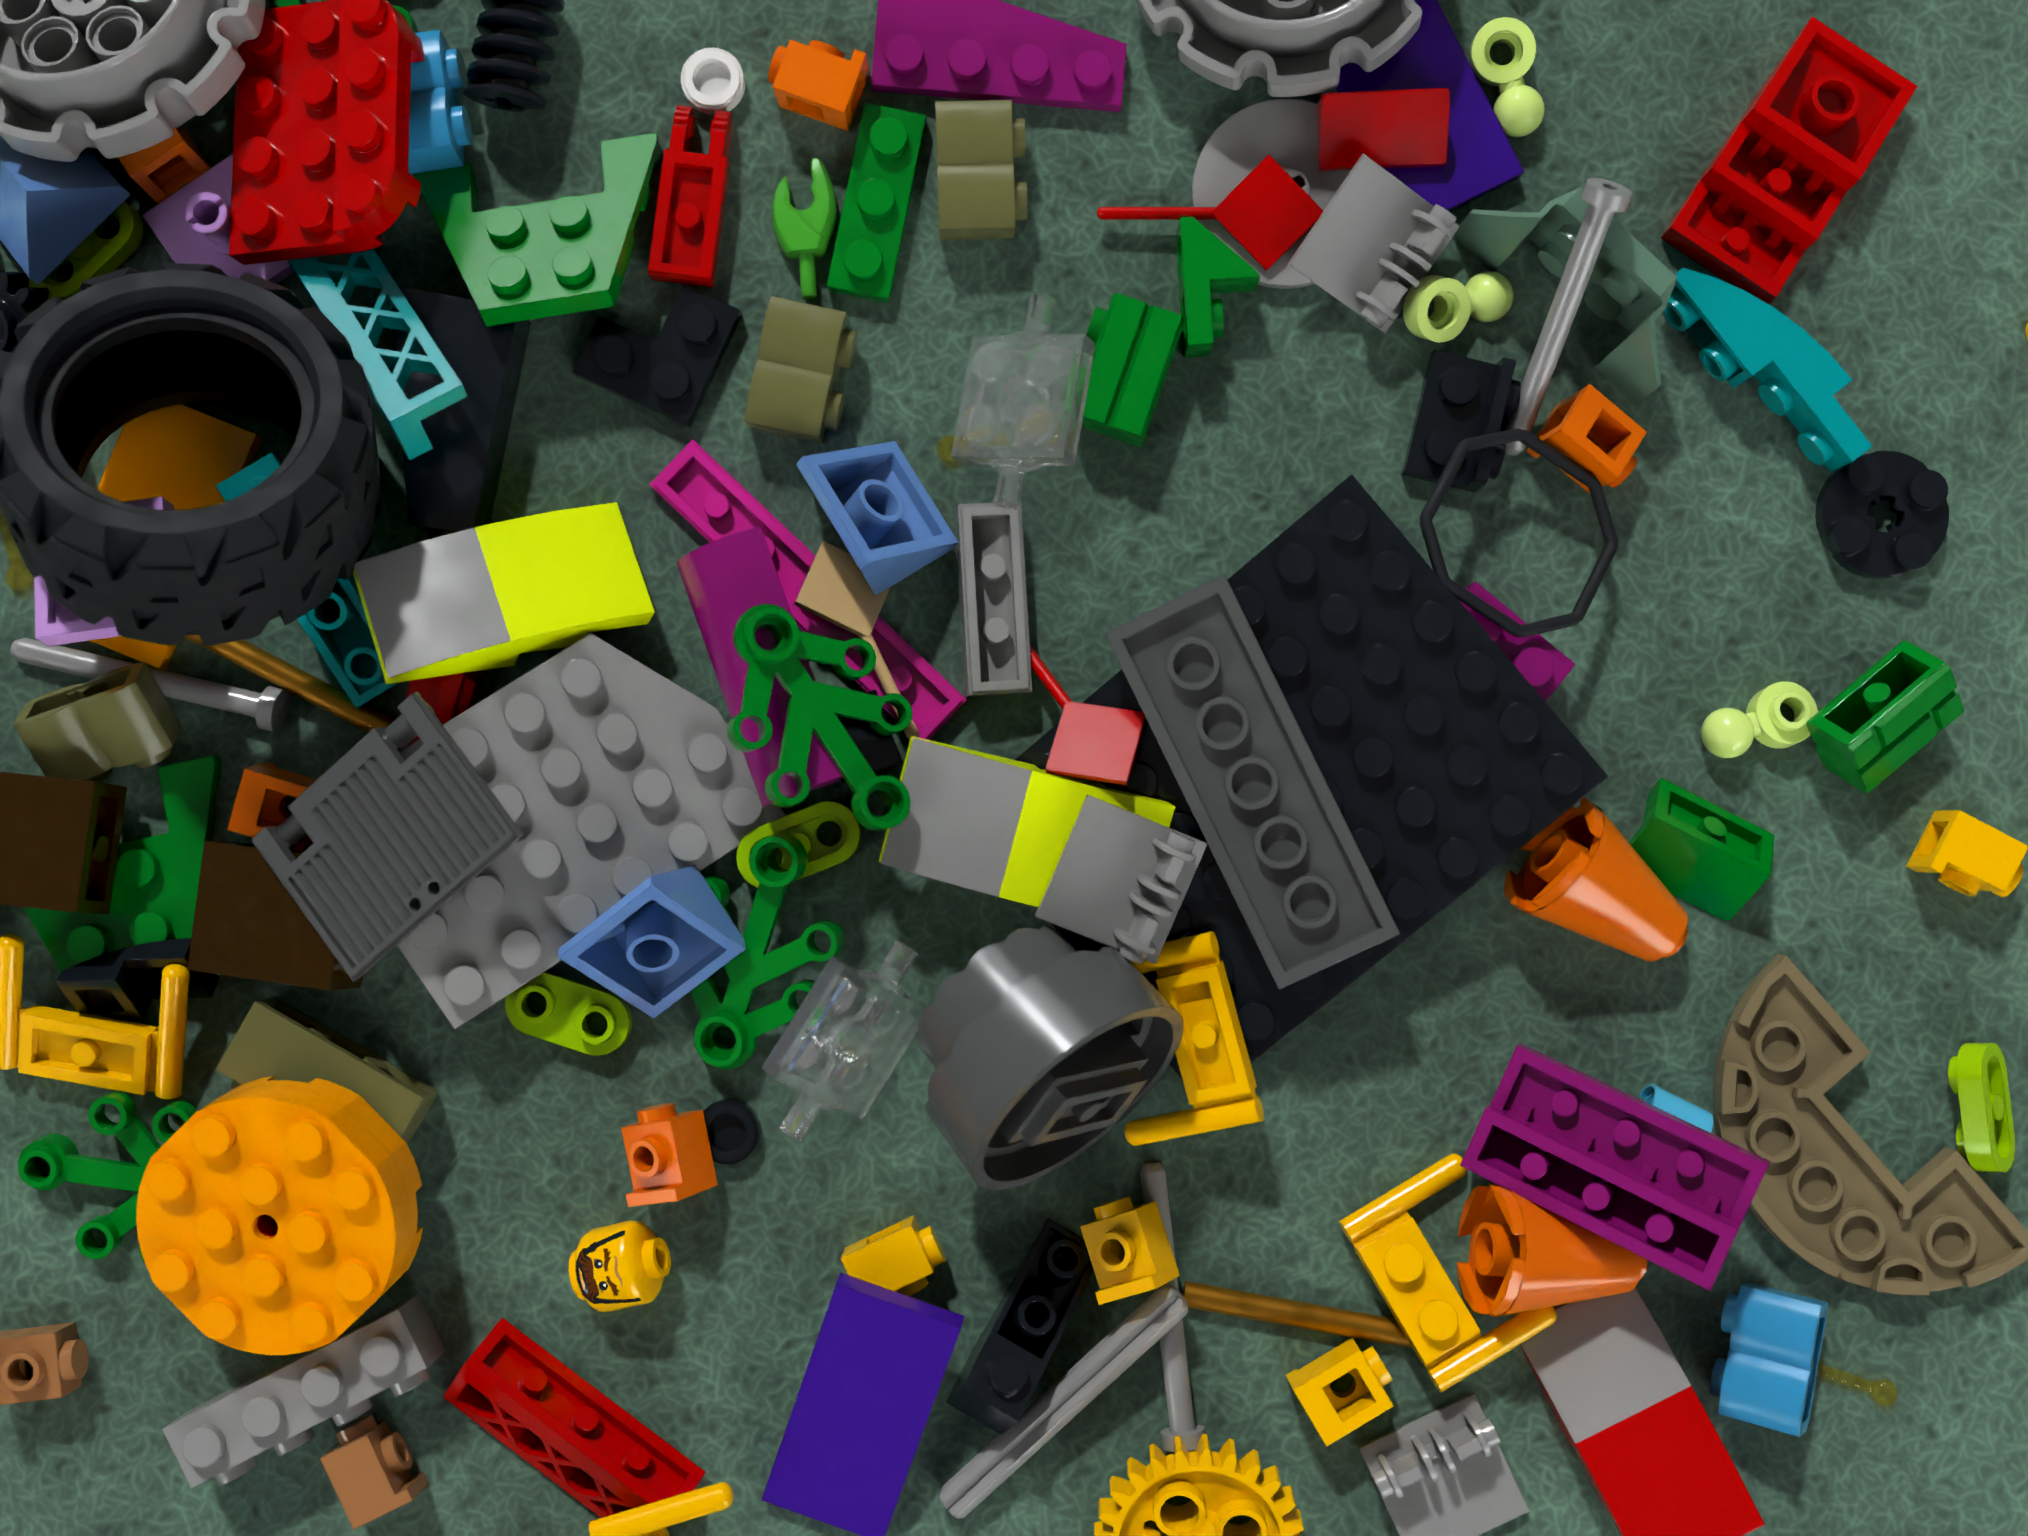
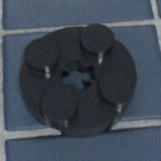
(1913, 494)

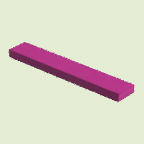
(722, 507)

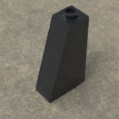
(459, 477)

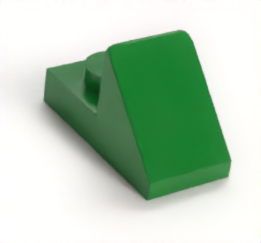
(1205, 269)

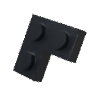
(664, 373)

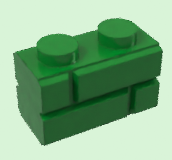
(1128, 366)
(1885, 716)

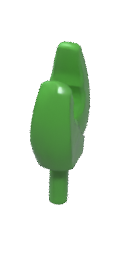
(807, 231)

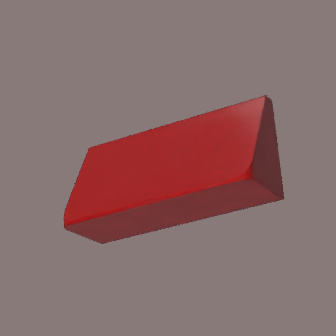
(1386, 125)

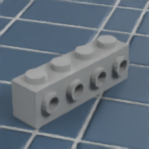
(304, 1391)

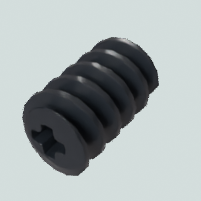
(509, 51)

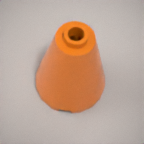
(1597, 886)
(1535, 1258)

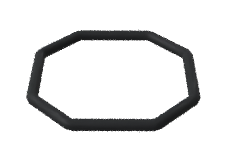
(1566, 465)

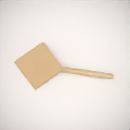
(843, 597)

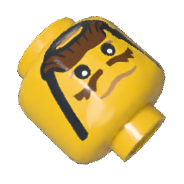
(619, 1266)

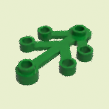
(814, 709)
(753, 964)
(69, 1166)

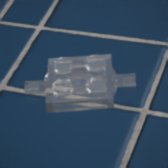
(1023, 400)
(845, 1039)

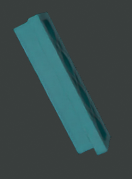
(385, 388)

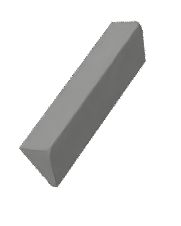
(992, 600)

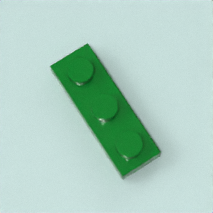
(876, 202)

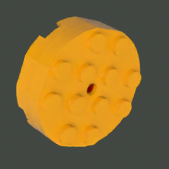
(279, 1214)

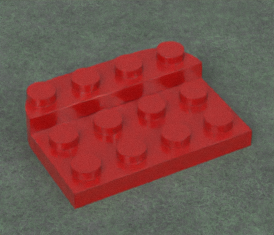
(322, 131)

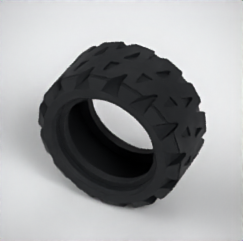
(166, 342)

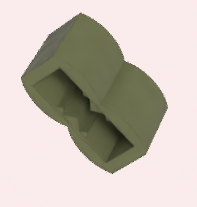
(977, 169)
(799, 370)
(99, 725)

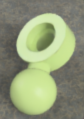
(1518, 105)
(1483, 297)
(1731, 732)

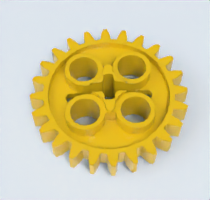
(1218, 1490)

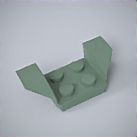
(1623, 286)

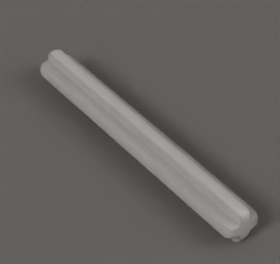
(1064, 1400)

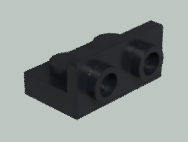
(1457, 403)

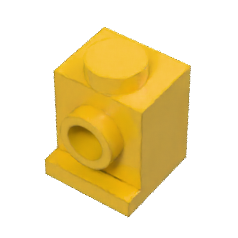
(1969, 854)
(1147, 1255)
(896, 1257)
(1342, 1412)

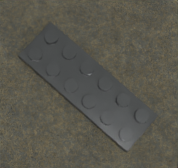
(1252, 782)

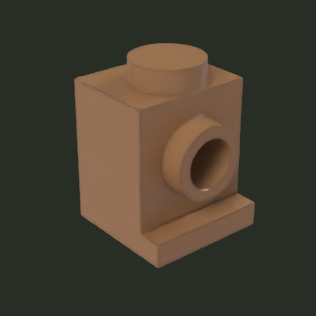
(56, 1360)
(371, 1470)

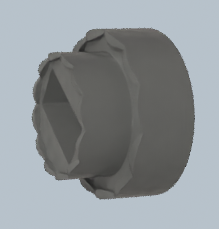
(1041, 1053)

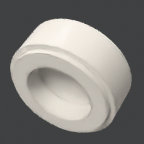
(712, 80)

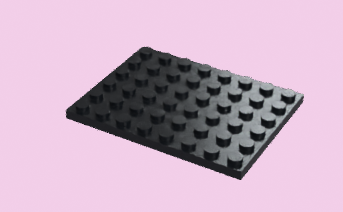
(1413, 722)

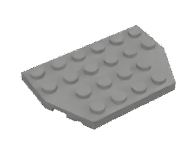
(609, 786)

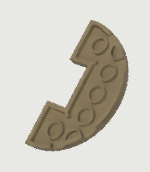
(1823, 1183)

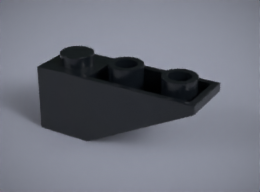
(1023, 1330)

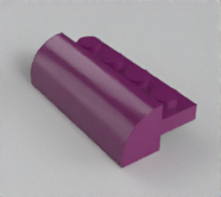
(721, 585)
(1615, 1165)

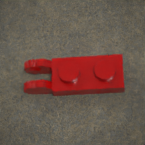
(691, 203)

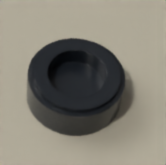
(731, 1130)

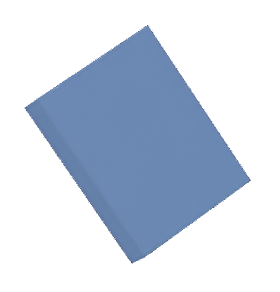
(52, 206)
(878, 511)
(657, 941)

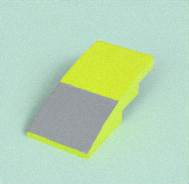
(501, 592)
(992, 820)

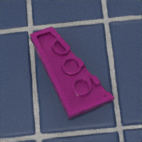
(994, 55)

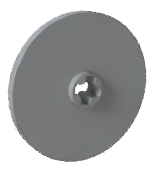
(1289, 135)

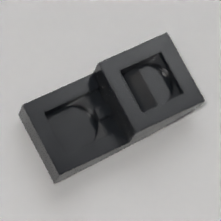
(128, 979)

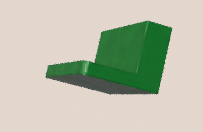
(1702, 850)

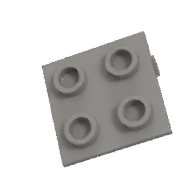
(1374, 243)
(1121, 879)
(1445, 1473)

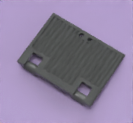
(387, 837)

